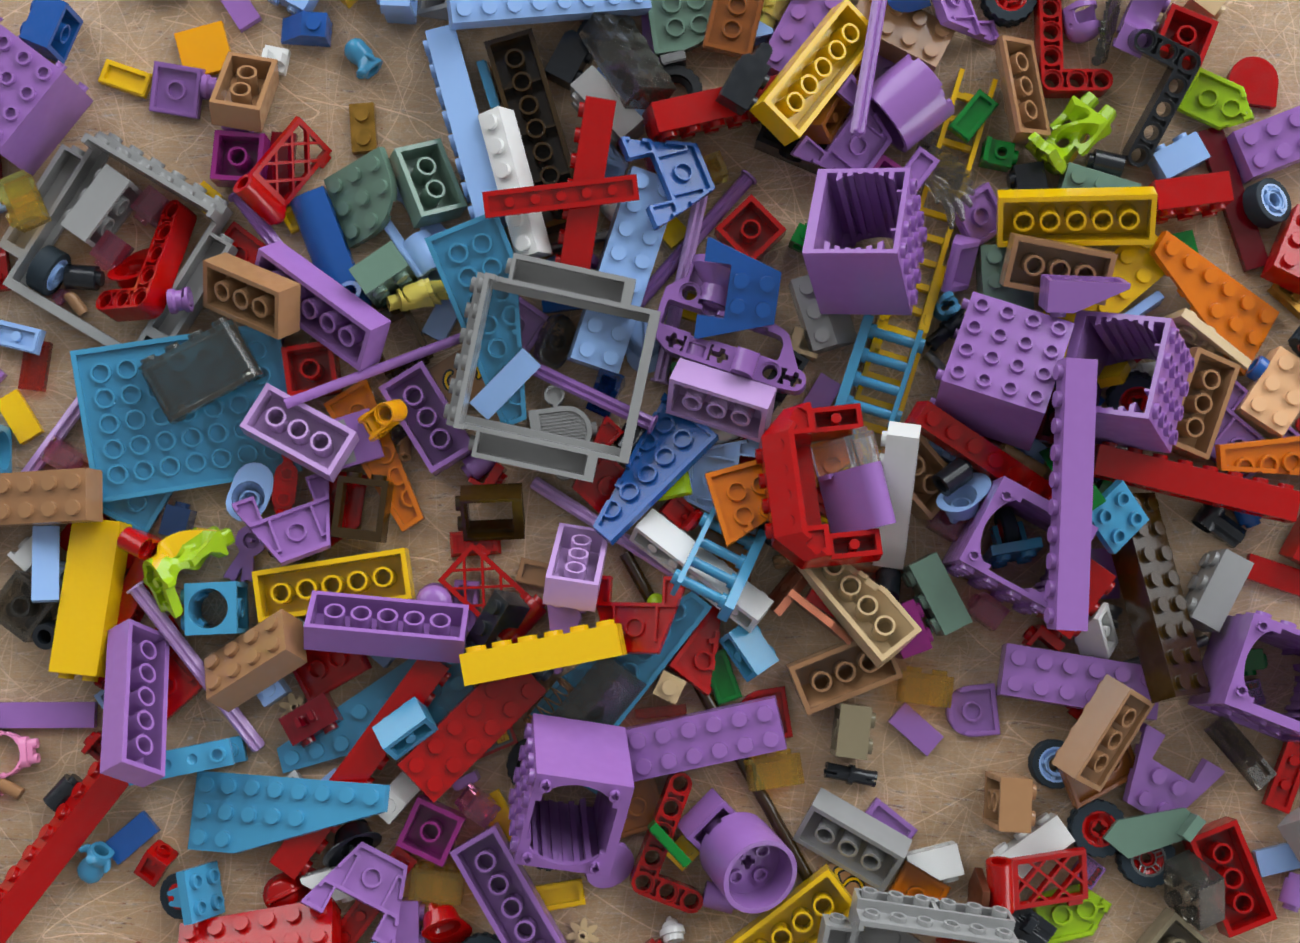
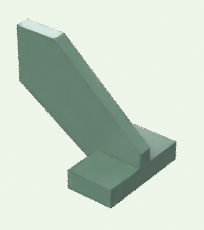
(1152, 831)

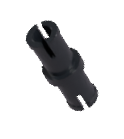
(945, 331)
(850, 774)

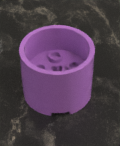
(910, 102)
(748, 863)

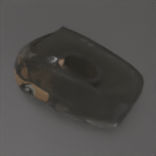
(554, 341)

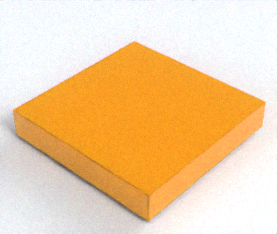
(204, 47)

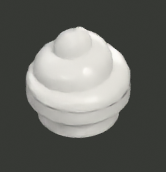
(672, 931)

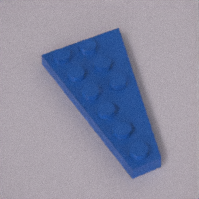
(652, 470)

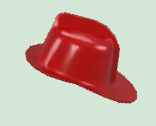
(128, 271)
(284, 890)
(444, 925)

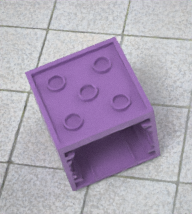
(35, 103)
(856, 207)
(1126, 337)
(1002, 369)
(965, 555)
(1225, 669)
(564, 834)

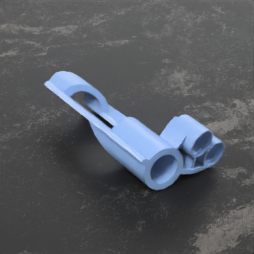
(415, 248)

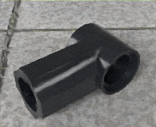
(1214, 521)

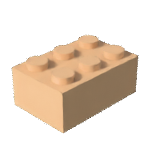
(1275, 396)

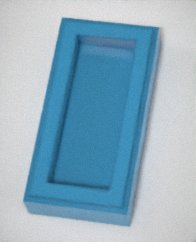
(488, 83)

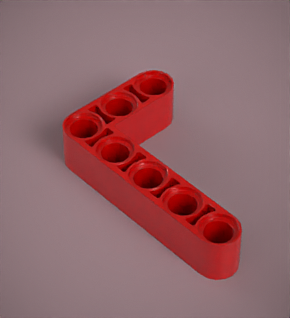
(1054, 48)
(158, 271)
(142, 546)
(652, 869)

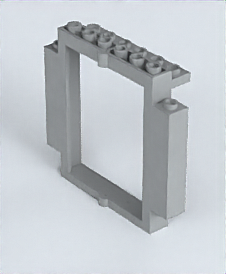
(60, 186)
(565, 286)
(919, 916)

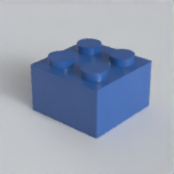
(51, 28)

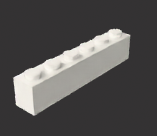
(513, 171)
(899, 468)
(671, 548)

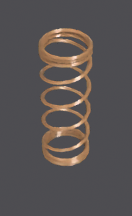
(564, 684)

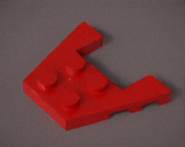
(606, 471)
(643, 624)
(181, 682)

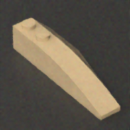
(864, 610)

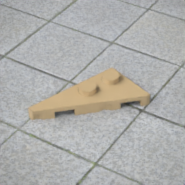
(1205, 336)

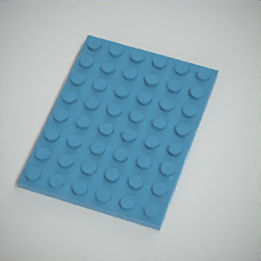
(137, 444)

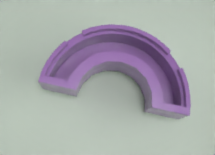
(1138, 15)

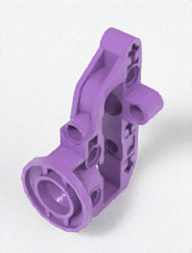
(711, 284)

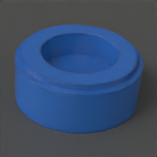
(1257, 368)

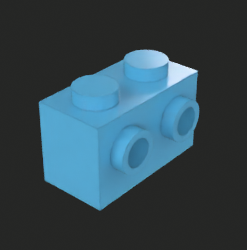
(749, 651)
(405, 728)

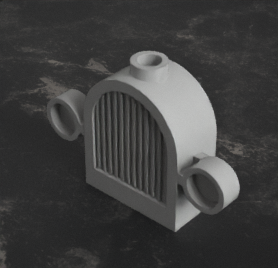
(562, 419)

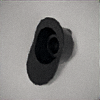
(348, 838)

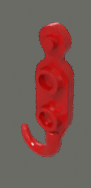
(284, 486)

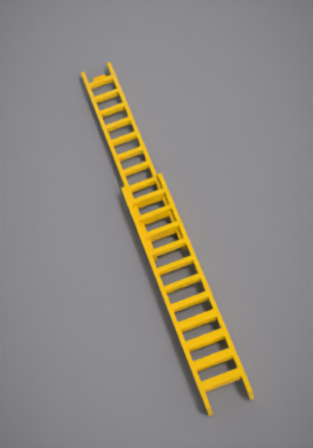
(936, 282)

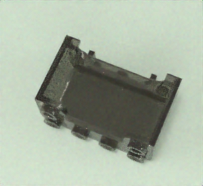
(200, 369)

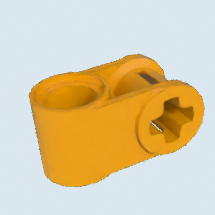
(379, 419)

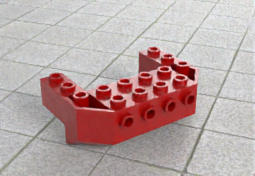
(792, 489)

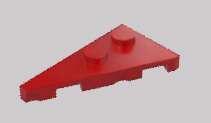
(697, 655)

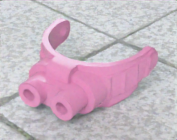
(27, 752)

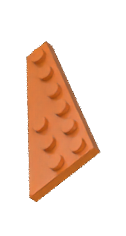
(1215, 296)
(738, 498)

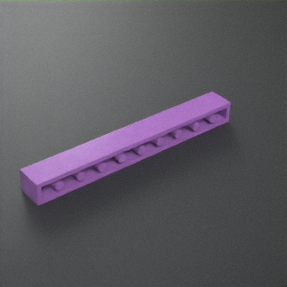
(1071, 494)

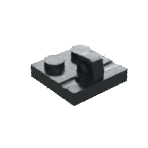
(1032, 926)

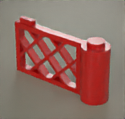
(260, 194)
(535, 603)
(1005, 886)

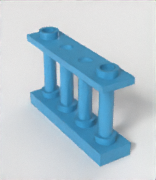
(862, 354)
(735, 581)
(204, 756)

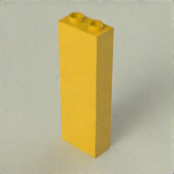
(88, 600)

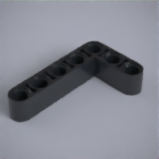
(1175, 71)

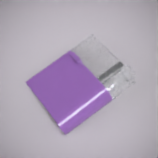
(853, 482)

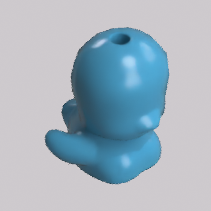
(362, 56)
(96, 861)

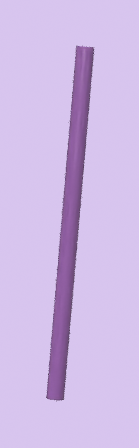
(371, 371)

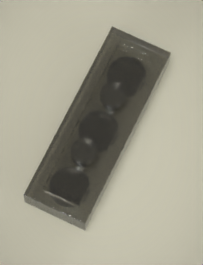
(1240, 752)

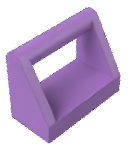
(960, 263)

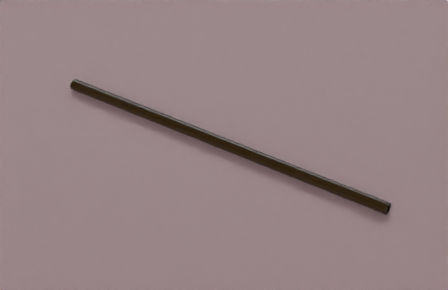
(709, 702)

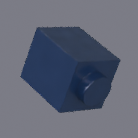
(177, 518)

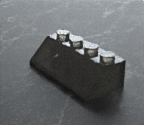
(602, 693)

